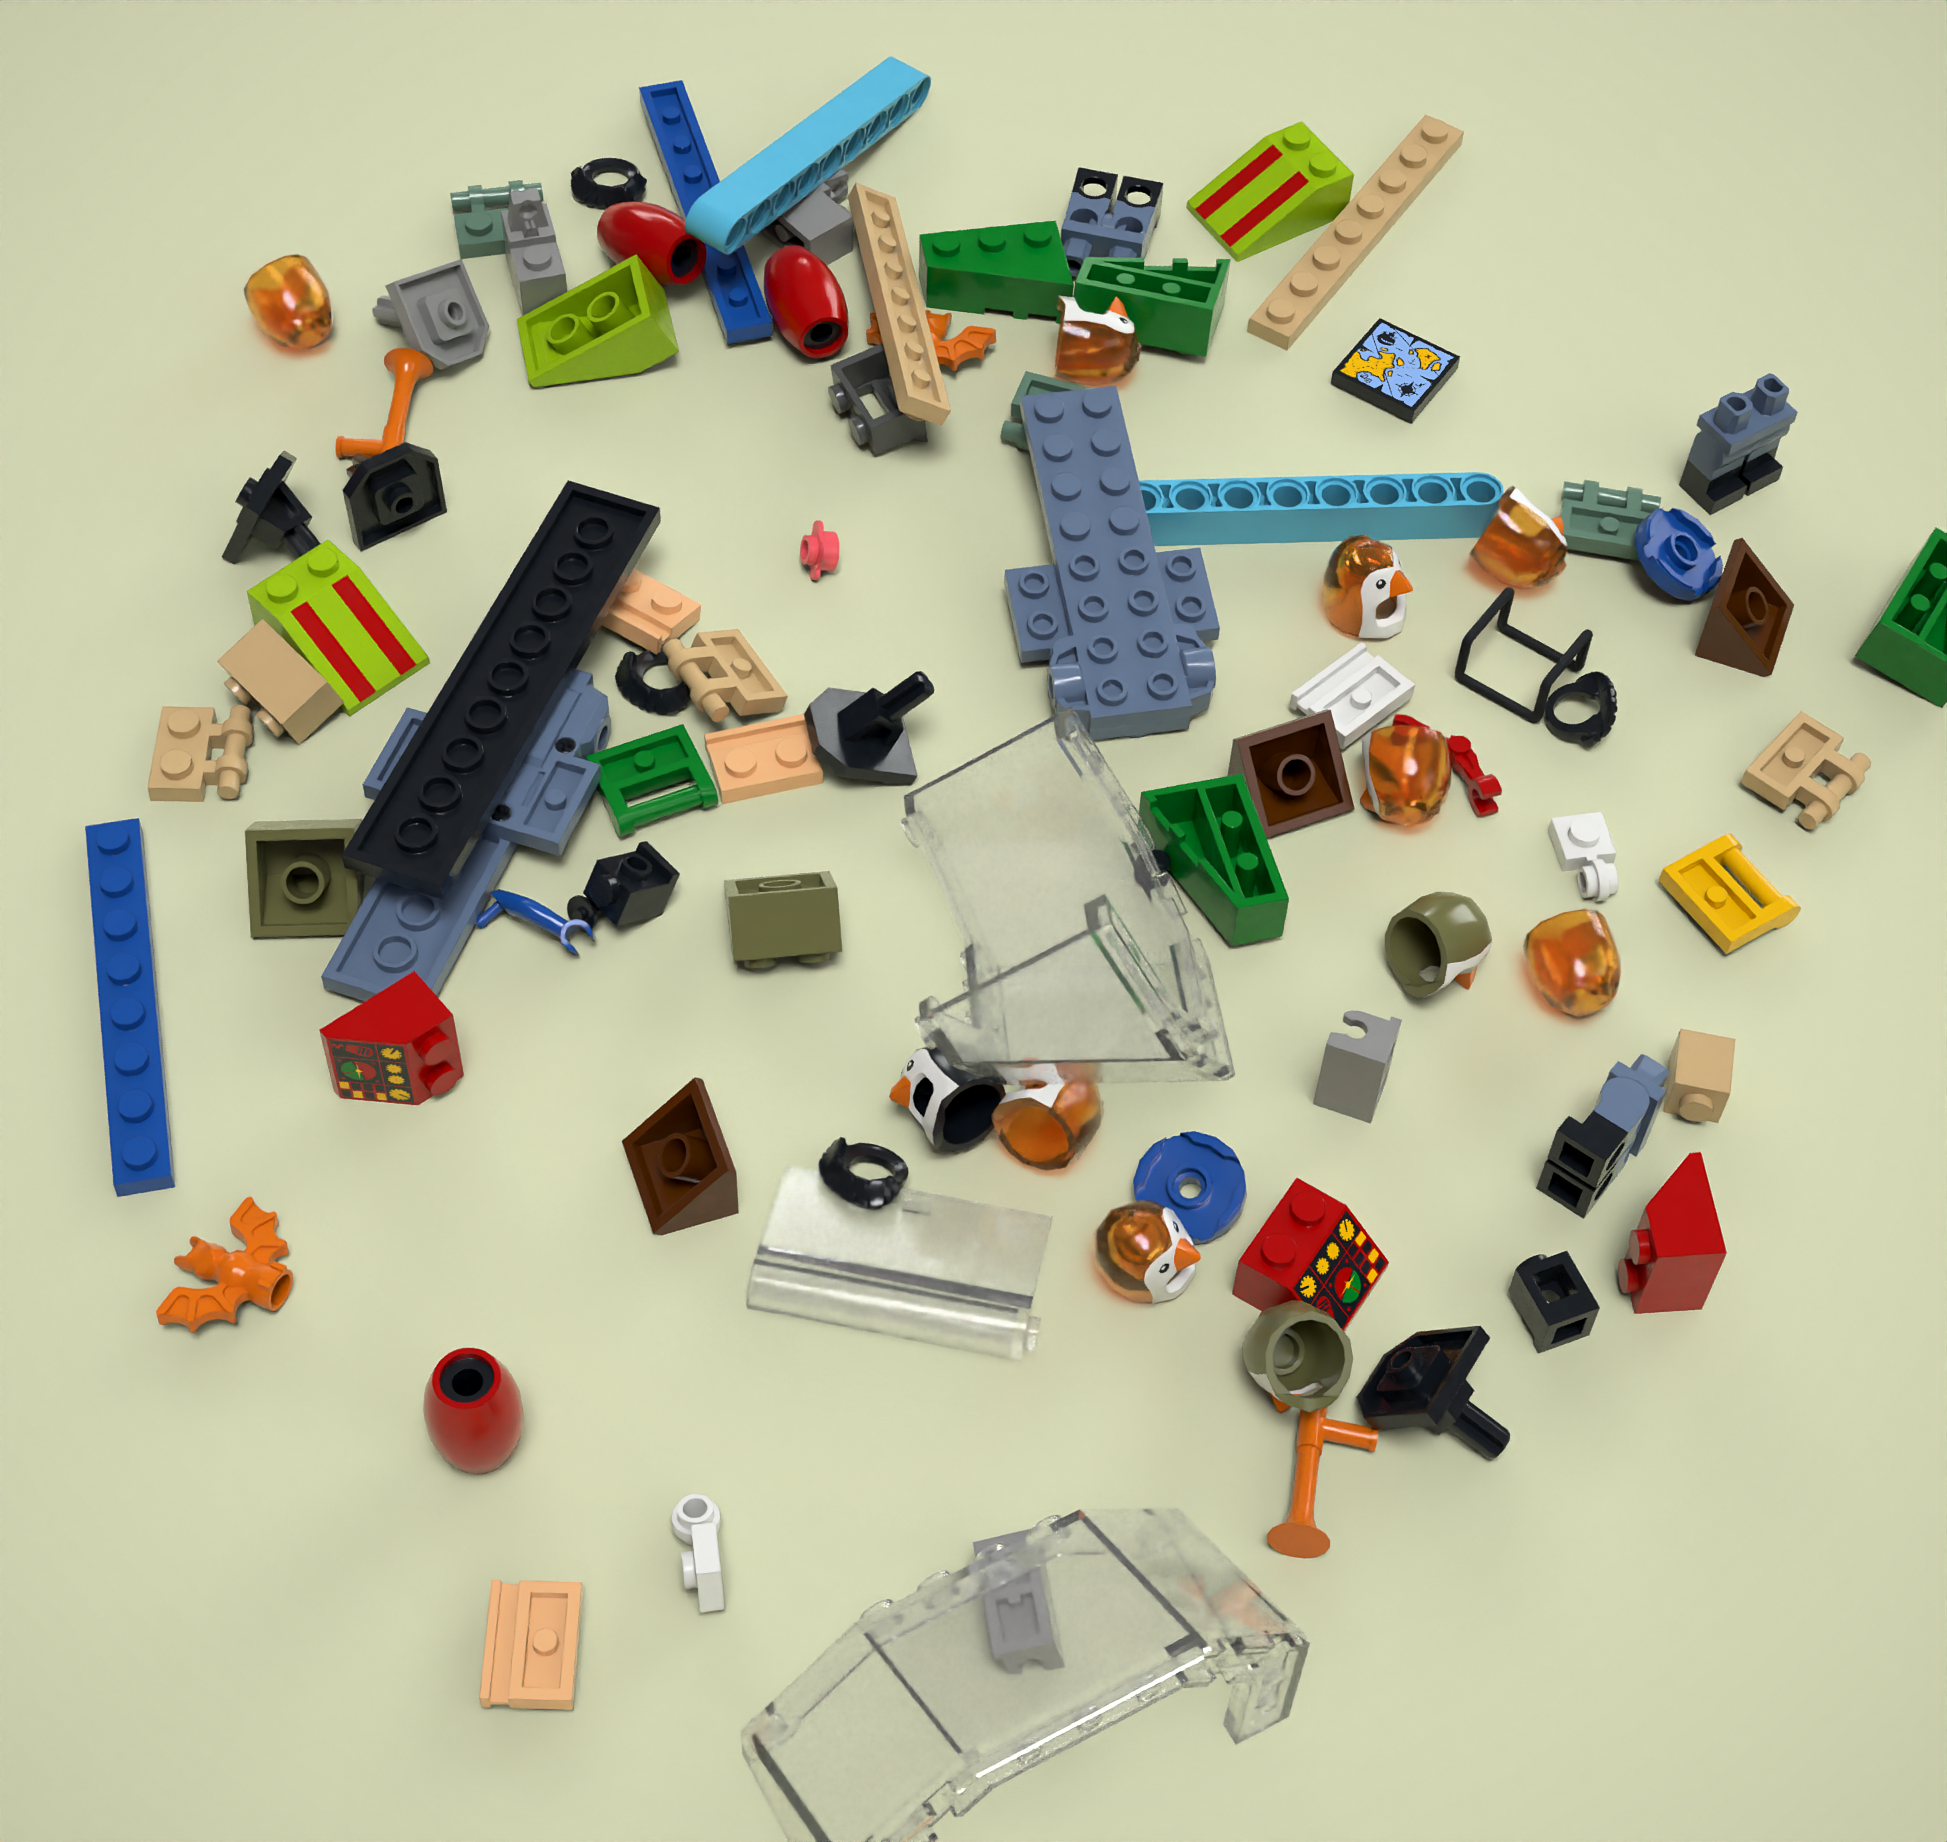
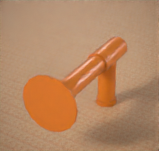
(407, 367)
(1299, 1533)

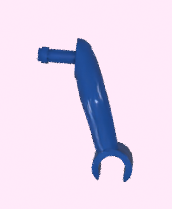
(535, 913)

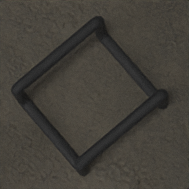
(1504, 603)

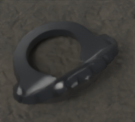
(604, 196)
(630, 682)
(1592, 686)
(858, 1190)

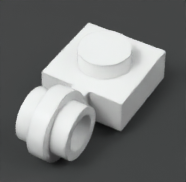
(1586, 846)
(696, 1523)

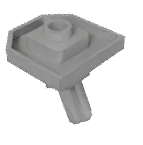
(437, 314)

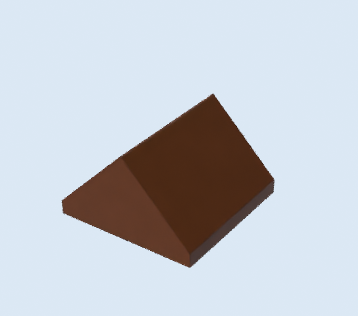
(1746, 615)
(1293, 772)
(683, 1163)

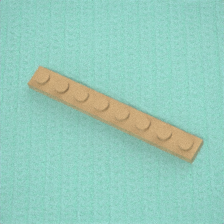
(1355, 233)
(898, 306)

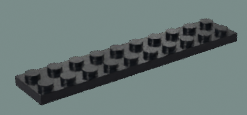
(501, 691)

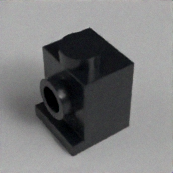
(632, 885)
(1571, 1303)

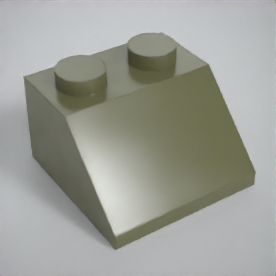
(301, 878)
(783, 918)

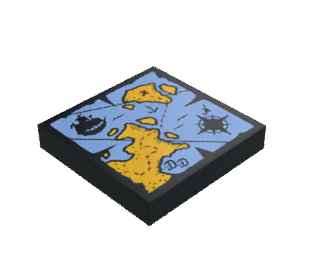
(1395, 370)

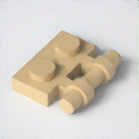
(735, 673)
(184, 752)
(1795, 758)

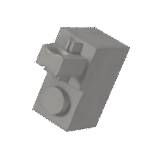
(817, 222)
(532, 251)

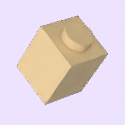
(1699, 1076)

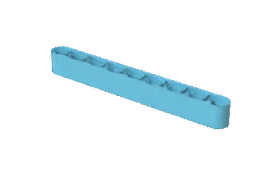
(806, 156)
(1320, 508)

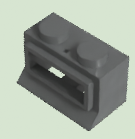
(861, 375)

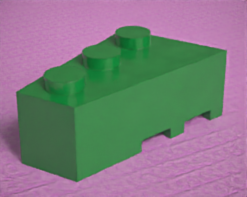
(996, 268)
(1168, 304)
(1911, 630)
(1220, 855)

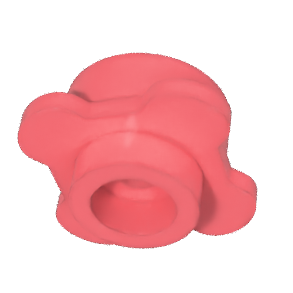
(819, 550)

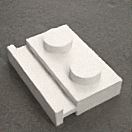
(1357, 692)

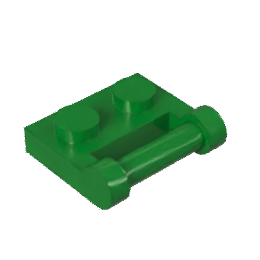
(648, 766)

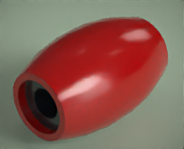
(655, 237)
(806, 301)
(473, 1410)

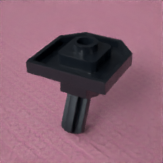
(392, 493)
(271, 514)
(866, 732)
(1427, 1386)

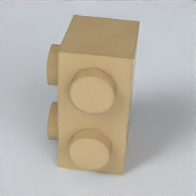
(280, 682)

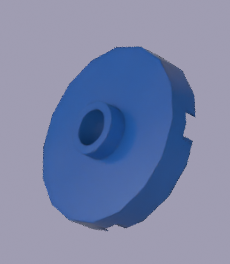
(1678, 553)
(1199, 1161)

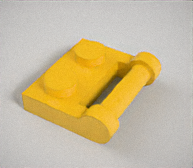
(1719, 901)

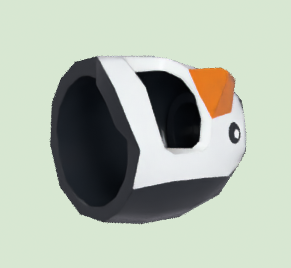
(947, 1100)

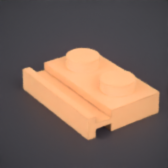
(651, 612)
(763, 759)
(531, 1645)

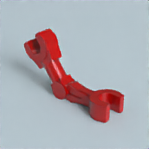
(1480, 786)

